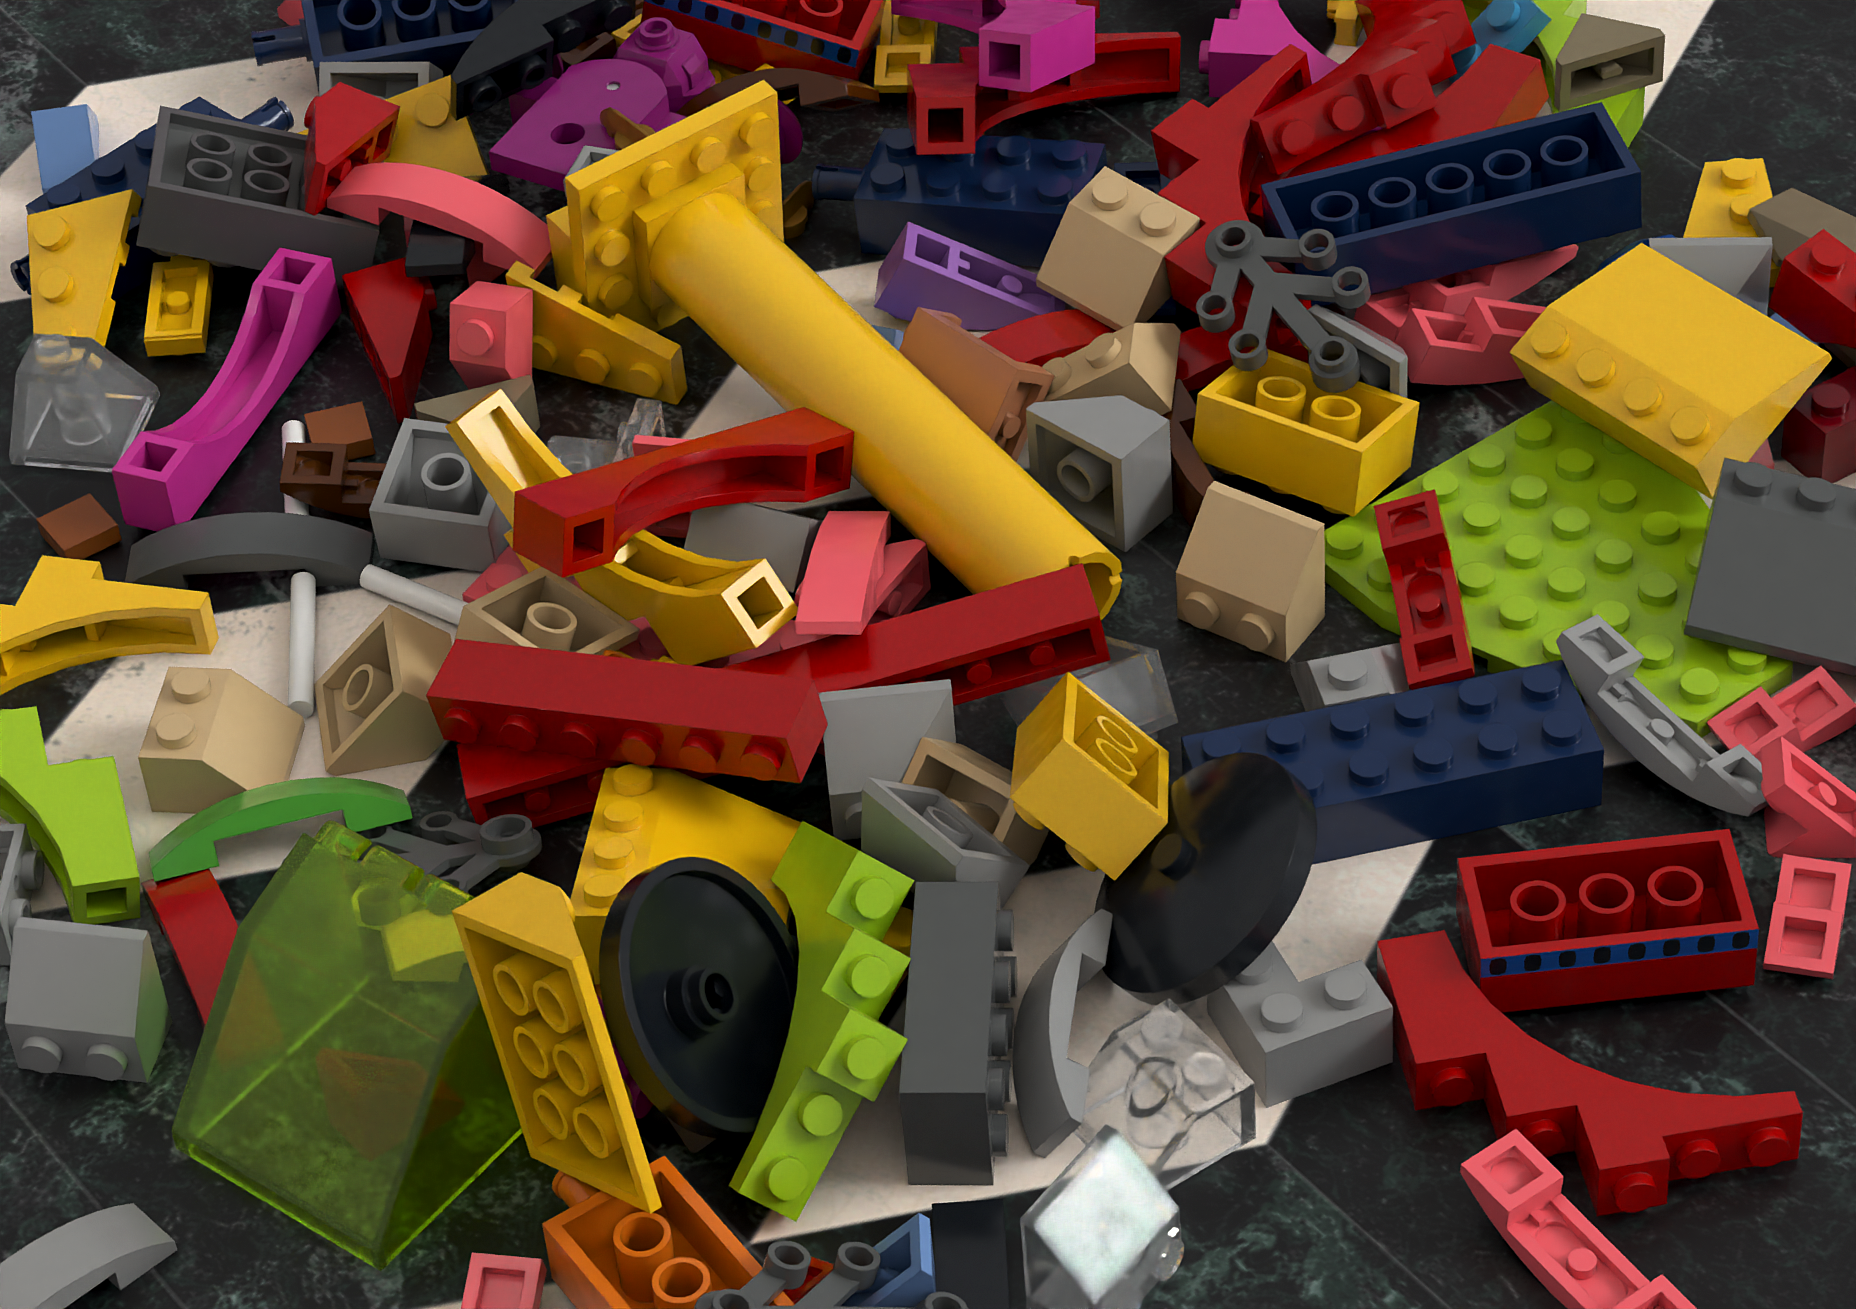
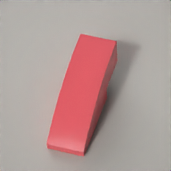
(1467, 346)

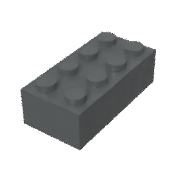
(957, 1034)

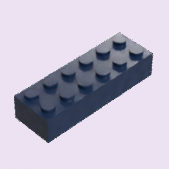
(1465, 199)
(1430, 758)

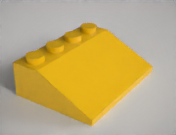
(1668, 365)
(666, 815)
(554, 1037)

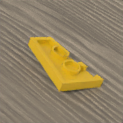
(430, 134)
(1724, 200)
(76, 264)
(597, 348)

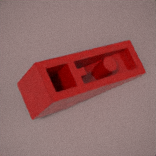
(343, 133)
(393, 327)

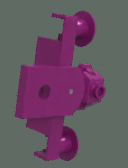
(645, 81)

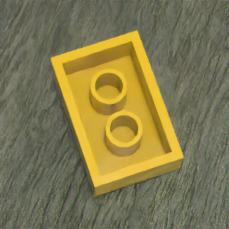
(1303, 439)
(1089, 778)

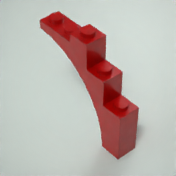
(1375, 87)
(1492, 93)
(952, 111)
(1211, 167)
(1622, 1131)

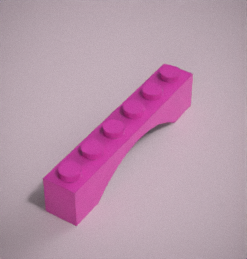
(176, 467)

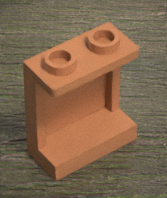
(976, 376)

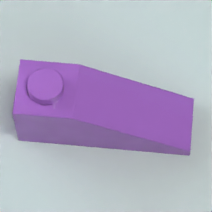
(959, 280)

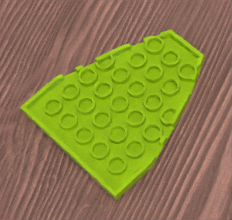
(1552, 531)

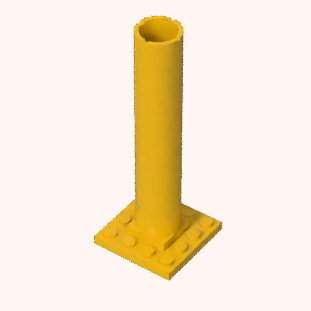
(698, 233)

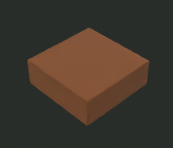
(342, 426)
(79, 528)

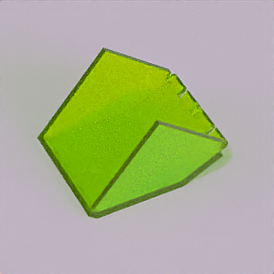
(349, 1051)

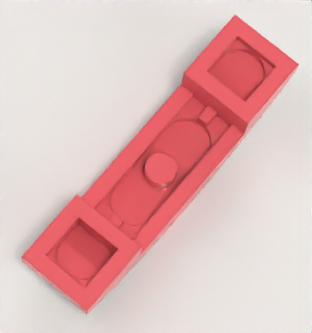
(449, 204)
(1553, 1237)

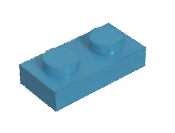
(1504, 24)

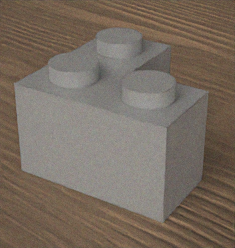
(1302, 1032)

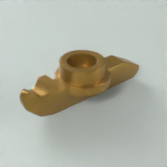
(623, 129)
(796, 208)

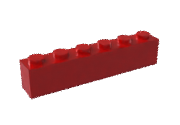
(628, 710)

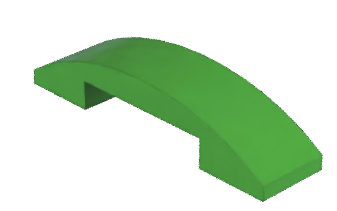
(192, 845)

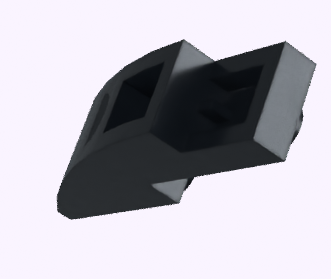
(520, 47)

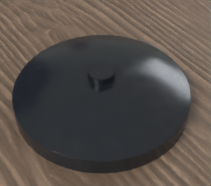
(1211, 880)
(699, 992)

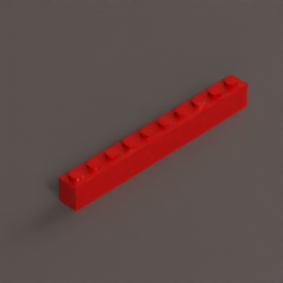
(976, 641)

